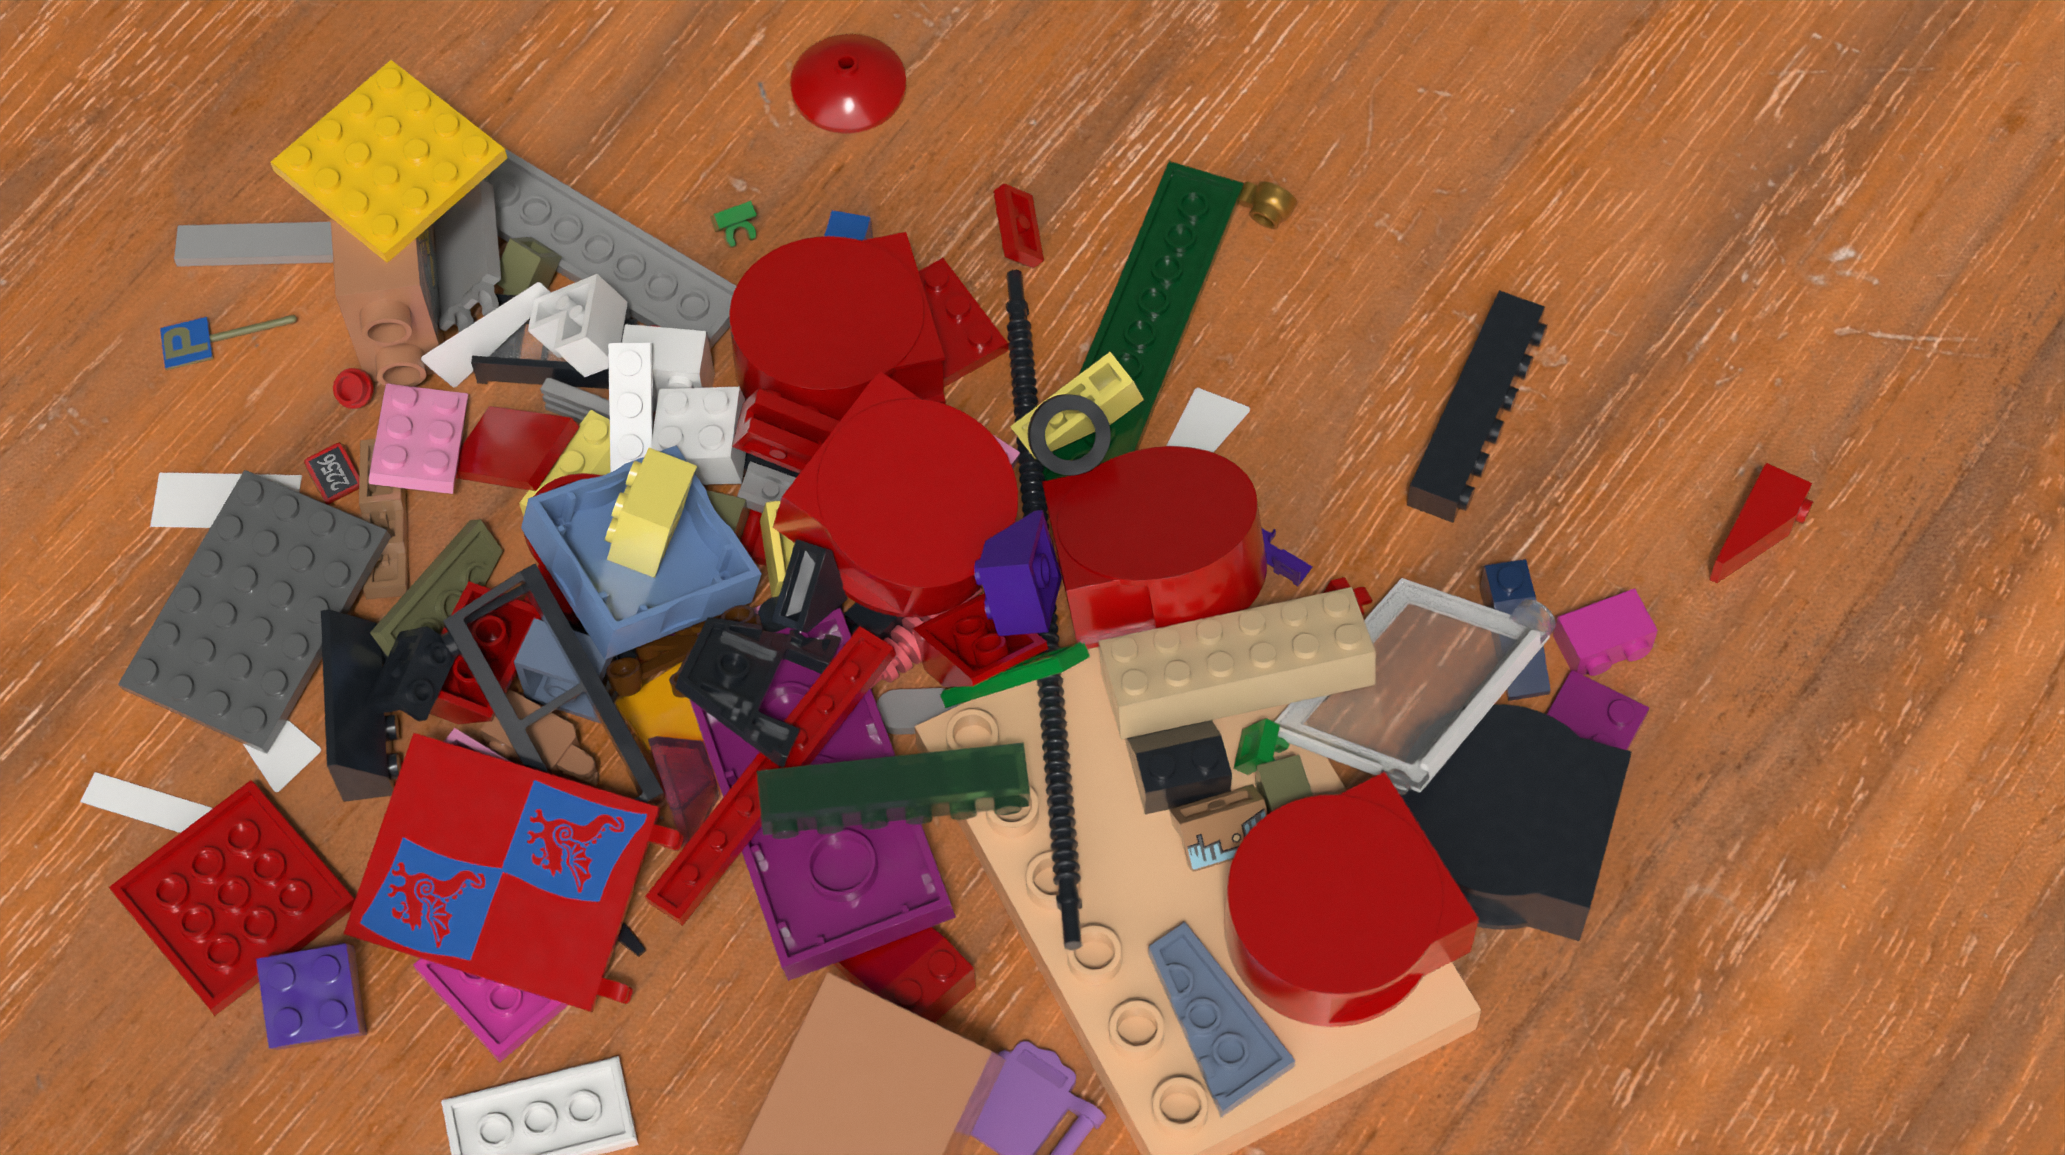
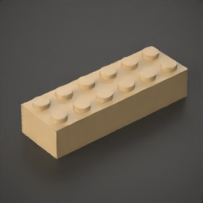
(1237, 663)

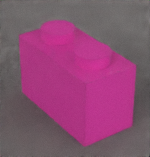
(1605, 633)

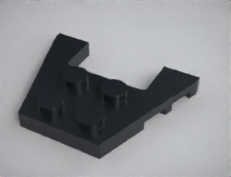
(734, 670)

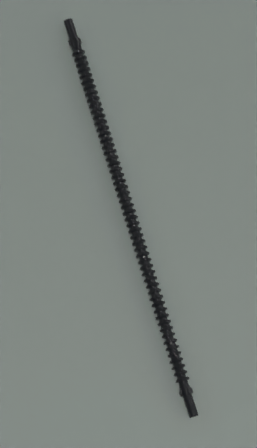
(1050, 687)

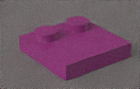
(1598, 712)

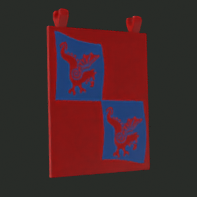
(505, 872)

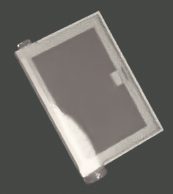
(1434, 682)

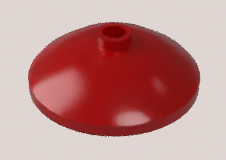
(851, 97)

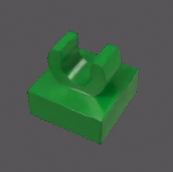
(735, 218)
(1258, 746)

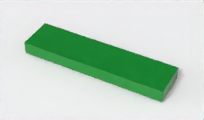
(1022, 673)

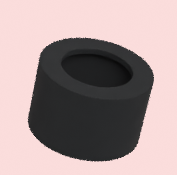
(1038, 425)

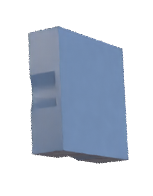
(620, 607)

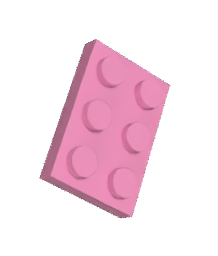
(418, 438)

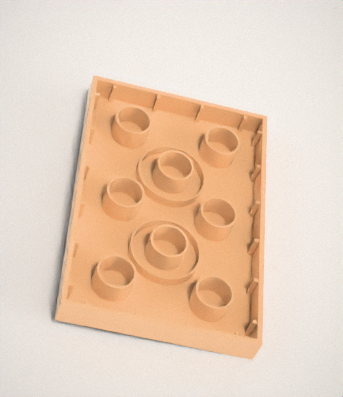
(1135, 893)

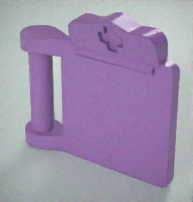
(1031, 1102)

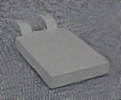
(467, 257)

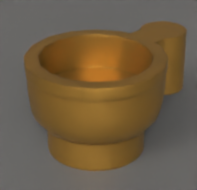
(1268, 203)

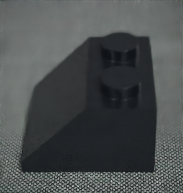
(1179, 766)

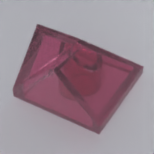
(686, 781)

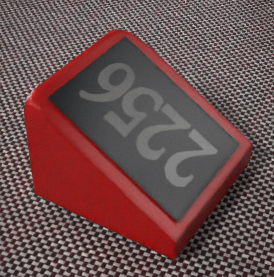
(332, 473)

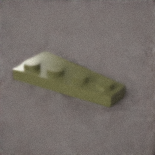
(436, 592)

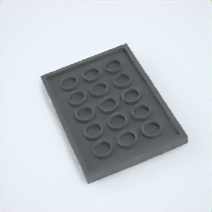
(248, 611)

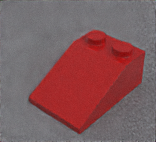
(965, 647)
(914, 973)

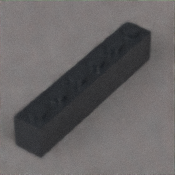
(1476, 406)

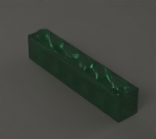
(893, 790)

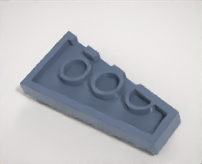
(1221, 1027)

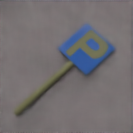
(191, 340)

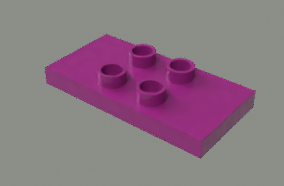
(842, 889)

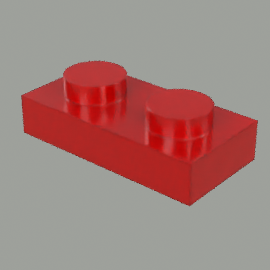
(1018, 225)

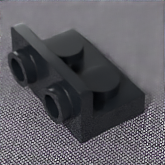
(412, 674)

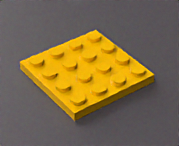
(389, 160)

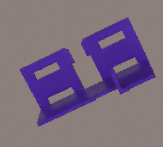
(1283, 561)

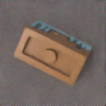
(1217, 825)

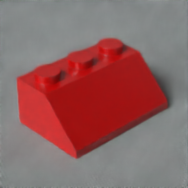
(499, 639)

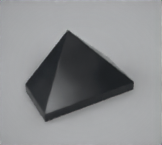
(809, 588)

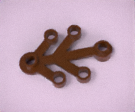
(628, 674)

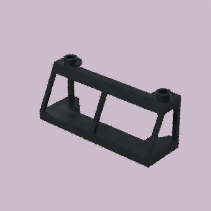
(461, 642)

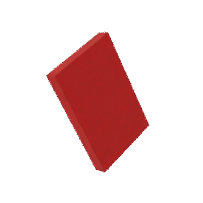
(514, 447)

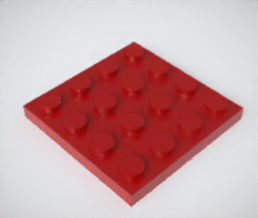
(231, 894)

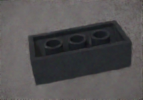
(356, 737)

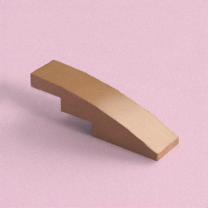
(386, 509)

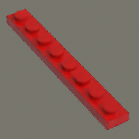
(738, 813)

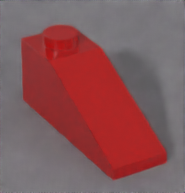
(1764, 520)

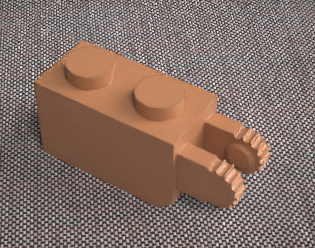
(552, 738)

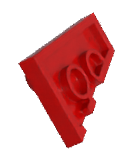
(962, 325)

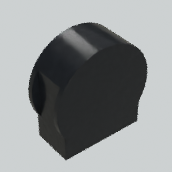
(1524, 819)

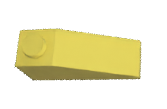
(1102, 383)

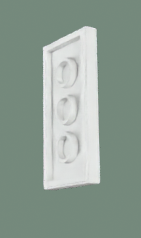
(551, 1114)

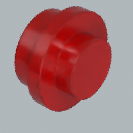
(353, 388)

